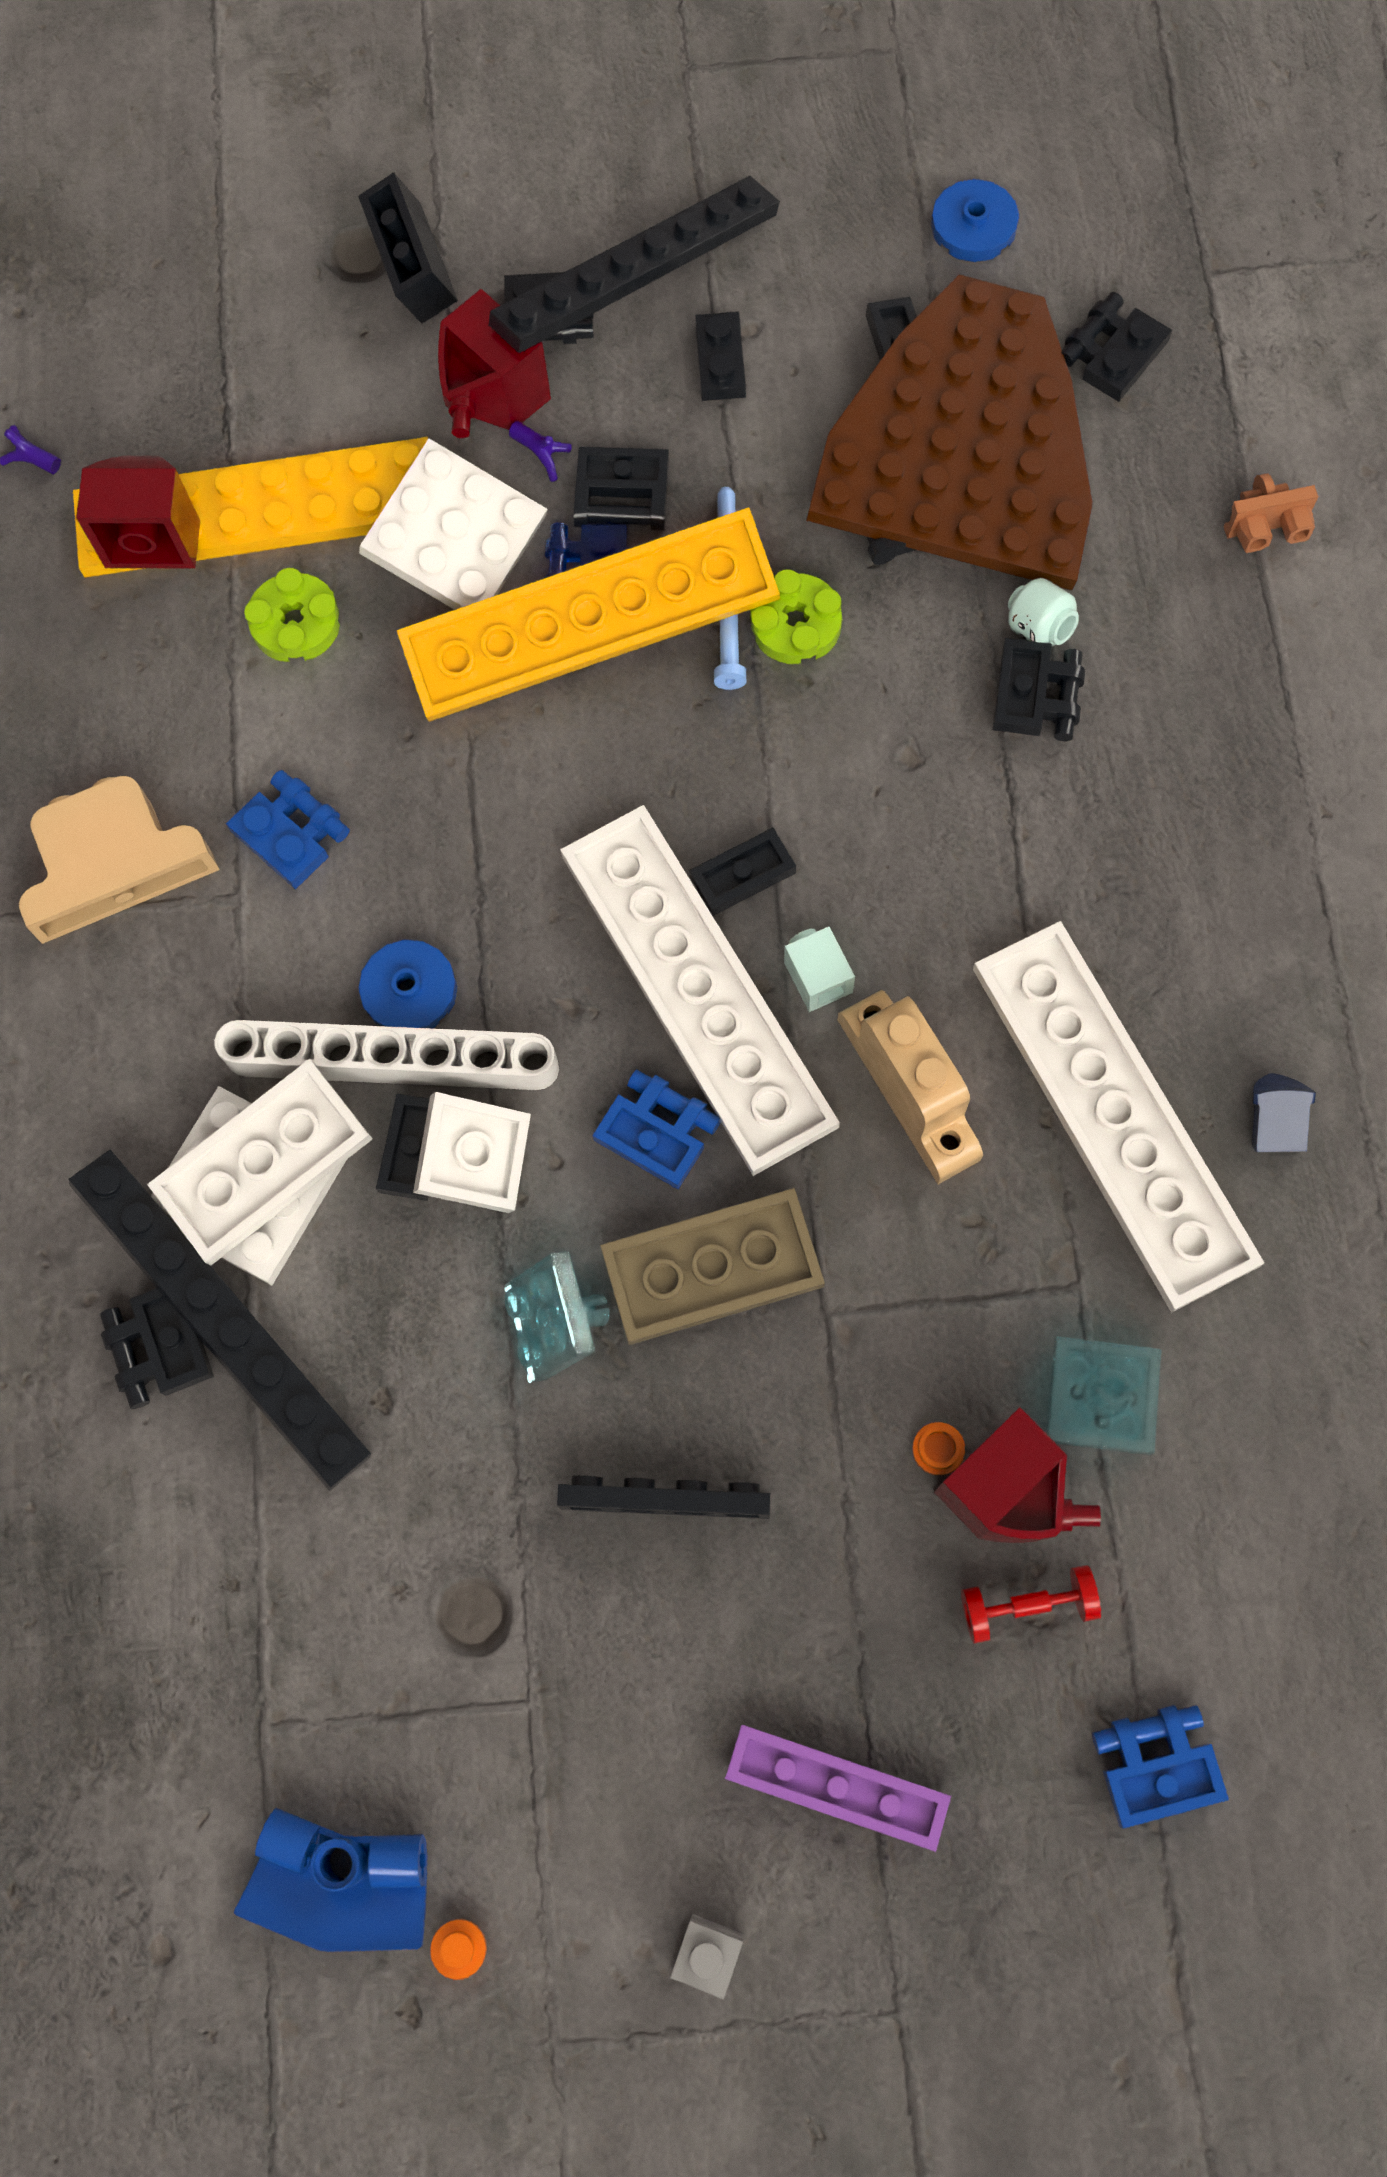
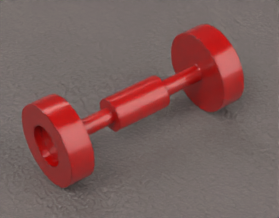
(1083, 1592)

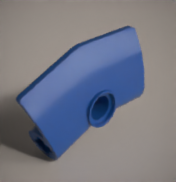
(304, 1900)

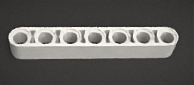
(408, 1067)

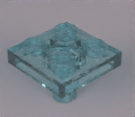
(552, 1317)
(1105, 1392)

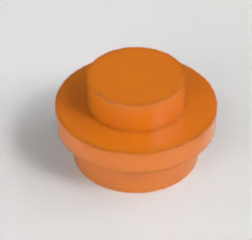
(938, 1448)
(458, 1949)

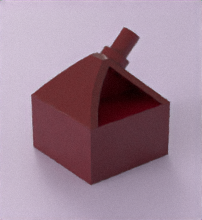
(483, 373)
(138, 513)
(1015, 1487)

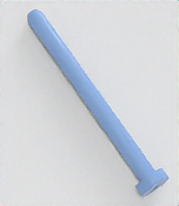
(729, 673)

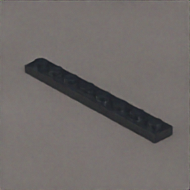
(632, 264)
(220, 1320)

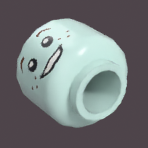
(1042, 612)

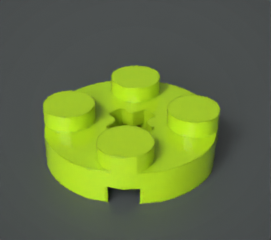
(286, 593)
(803, 640)

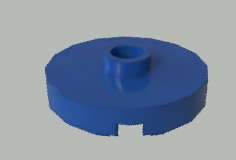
(974, 220)
(421, 1005)

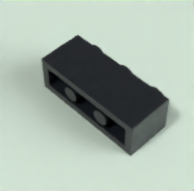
(407, 248)

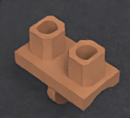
(1271, 508)

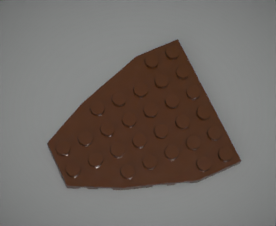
(966, 440)

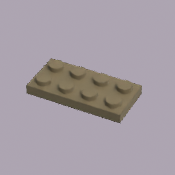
(712, 1266)

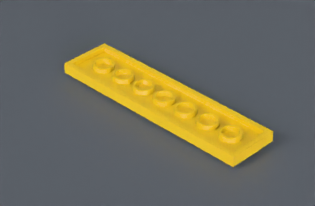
(284, 501)
(588, 614)

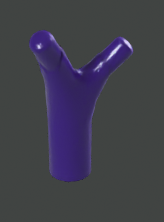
(539, 445)
(29, 453)

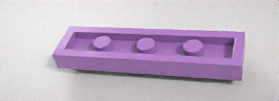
(838, 1787)

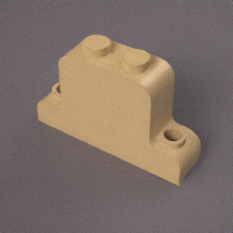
(106, 856)
(914, 1079)

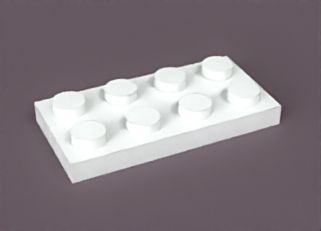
(259, 1162)

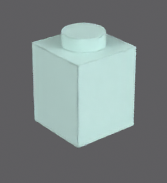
(818, 967)

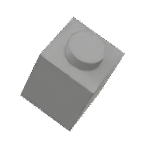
(707, 1956)

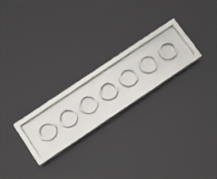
(700, 990)
(1117, 1117)

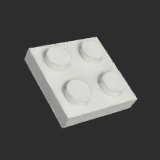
(472, 1153)

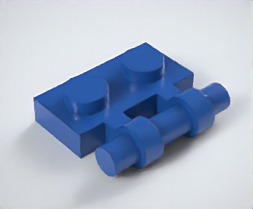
(280, 841)
(650, 1141)
(1166, 1783)

